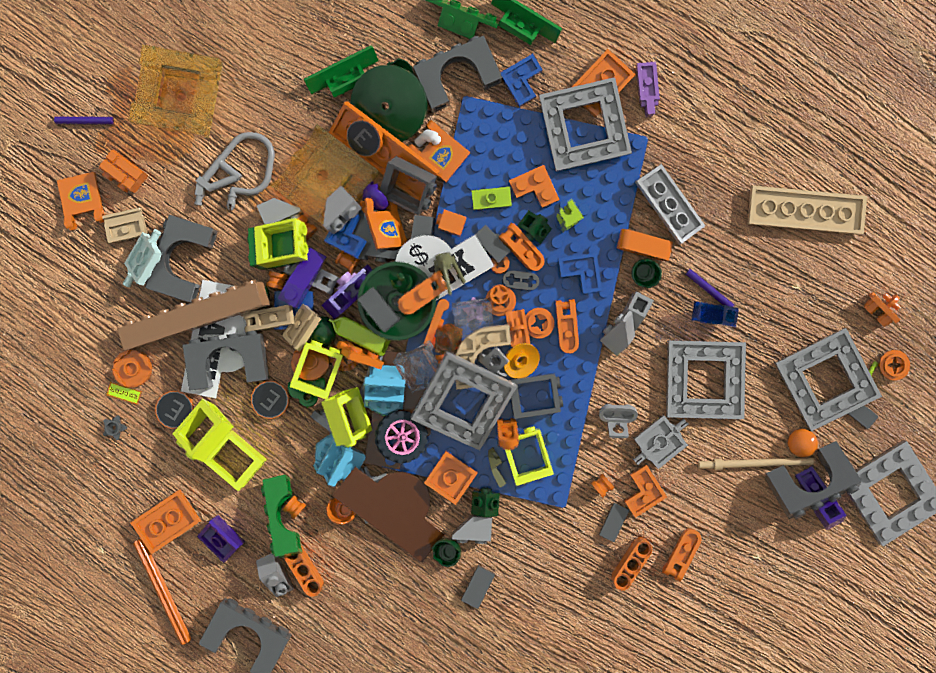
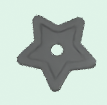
(109, 427)

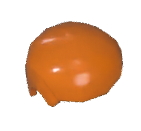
(802, 443)
(338, 512)

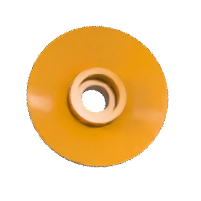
(526, 364)

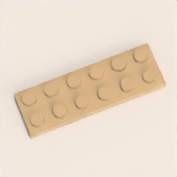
(807, 210)

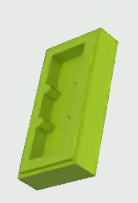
(491, 198)

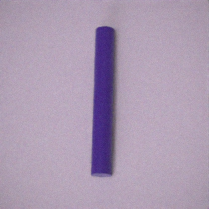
(84, 120)
(708, 288)

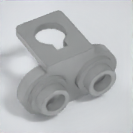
(490, 360)
(618, 415)

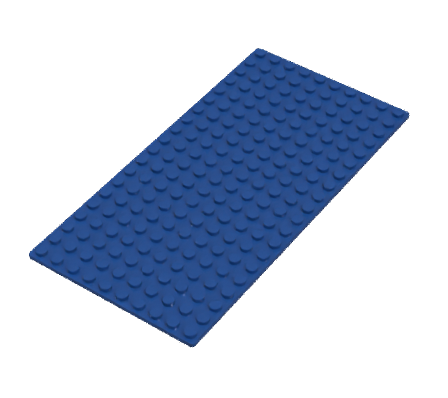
(502, 146)

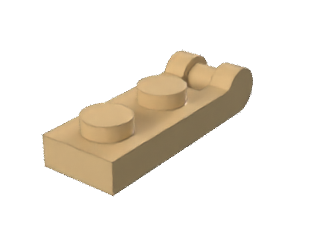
(269, 318)

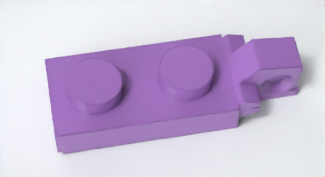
(648, 86)

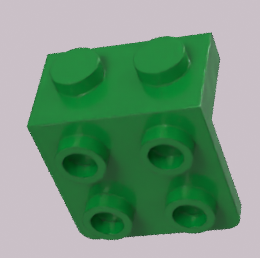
(281, 244)

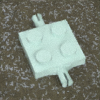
(142, 258)

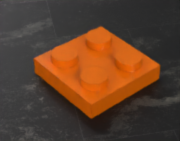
(450, 477)

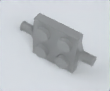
(660, 441)

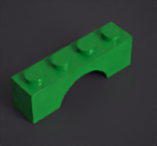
(277, 492)

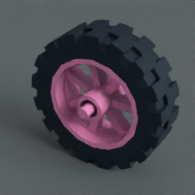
(382, 437)

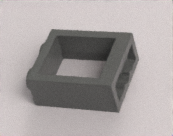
(400, 198)
(558, 401)

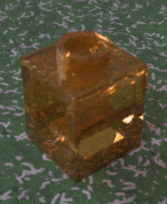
(442, 341)

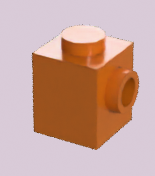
(451, 223)

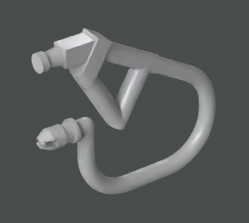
(202, 182)

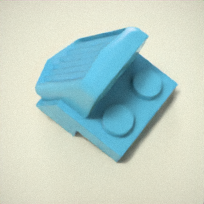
(384, 390)
(336, 461)

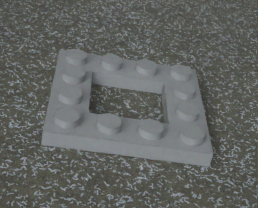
(617, 139)
(451, 368)
(734, 379)
(863, 385)
(903, 458)

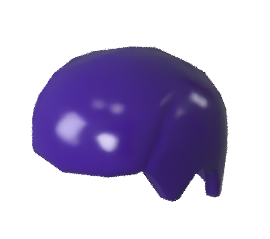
(379, 199)

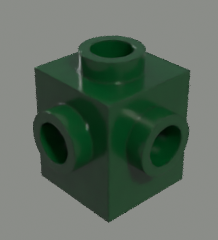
(534, 227)
(485, 502)

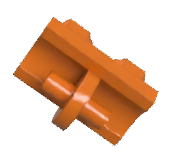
(888, 315)
(518, 327)

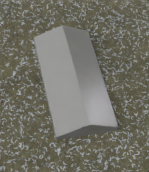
(670, 204)

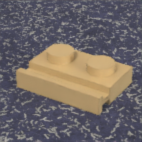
(124, 225)
(304, 324)

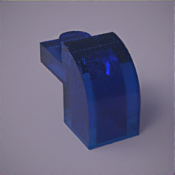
(715, 314)

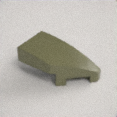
(494, 461)

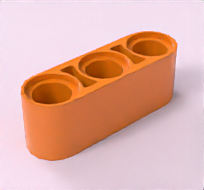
(644, 245)
(632, 572)
(305, 578)

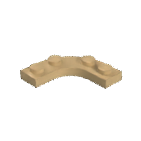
(480, 340)

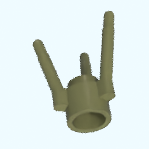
(444, 262)

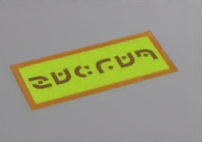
(123, 393)

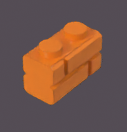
(123, 171)

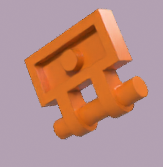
(360, 354)

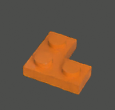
(537, 181)
(649, 493)

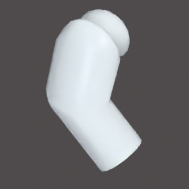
(428, 136)

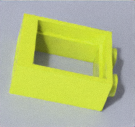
(263, 243)
(311, 389)
(338, 421)
(212, 437)
(258, 459)
(536, 473)

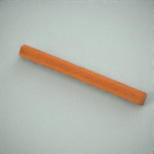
(162, 592)

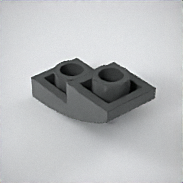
(378, 309)

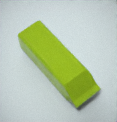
(360, 335)

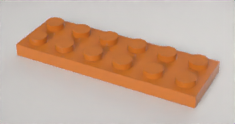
(391, 148)

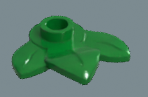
(298, 394)

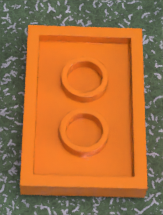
(606, 67)
(165, 521)

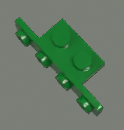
(462, 19)
(525, 22)
(343, 74)

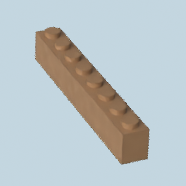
(193, 316)

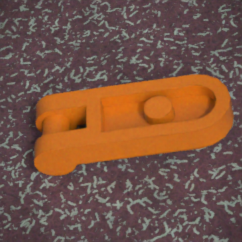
(522, 248)
(421, 294)
(437, 322)
(567, 326)
(507, 433)
(683, 554)

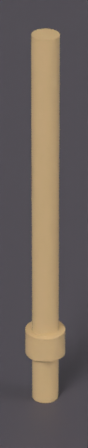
(719, 464)

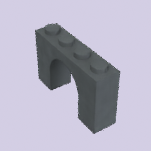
(474, 53)
(421, 226)
(175, 233)
(199, 356)
(797, 501)
(232, 615)

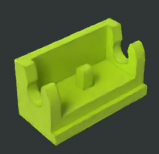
(570, 217)

